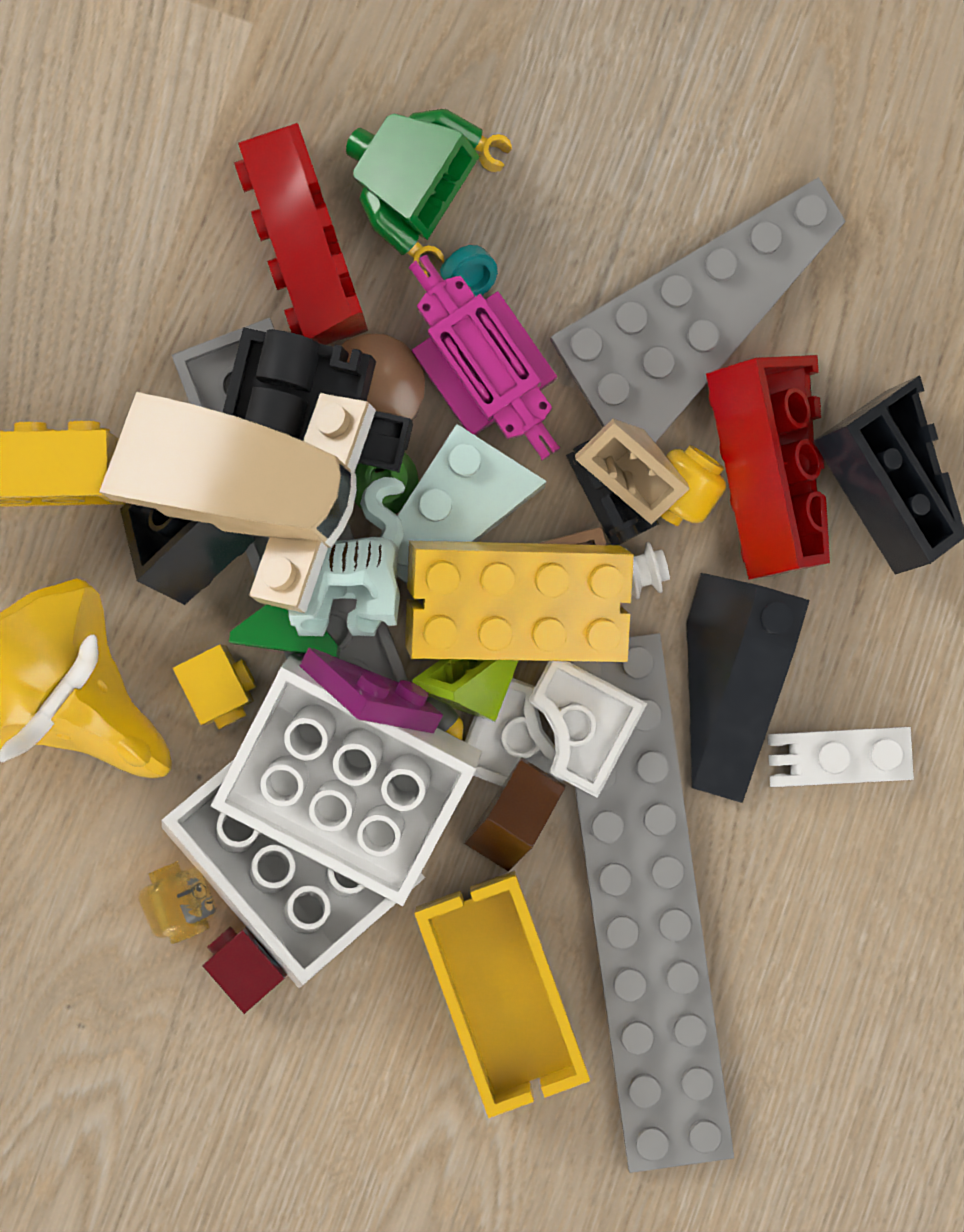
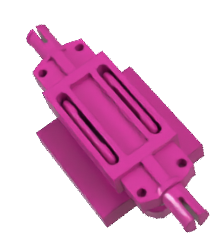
(483, 360)

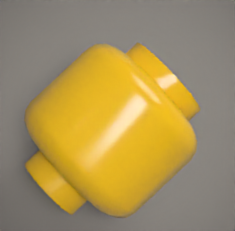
(704, 481)

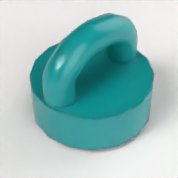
(474, 266)

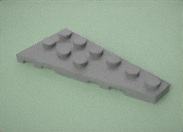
(656, 342)

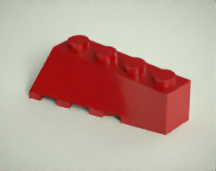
(302, 236)
(771, 461)

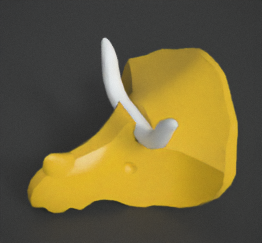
(66, 687)

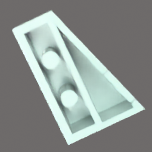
(464, 494)

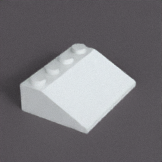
(345, 787)
(283, 897)

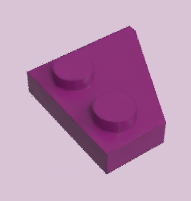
(371, 695)

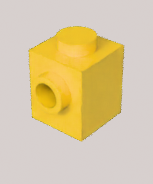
(216, 686)

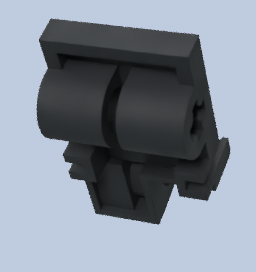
(280, 381)

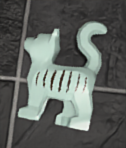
(360, 571)

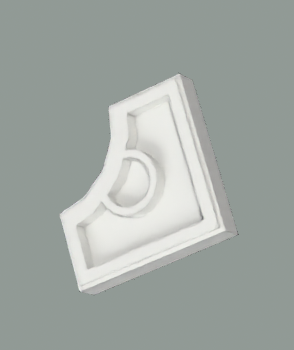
(588, 723)
(512, 736)

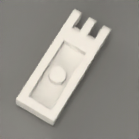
(843, 756)

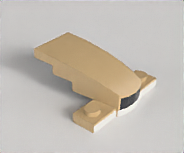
(247, 481)

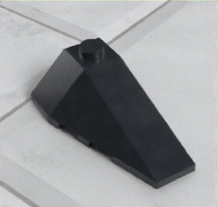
(737, 665)

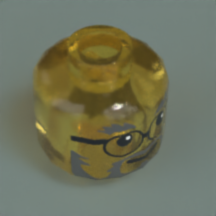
(177, 903)

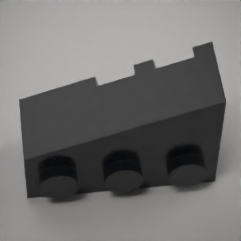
(894, 477)

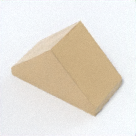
(633, 469)

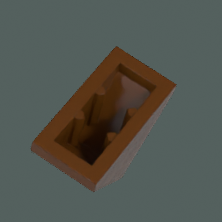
(516, 815)

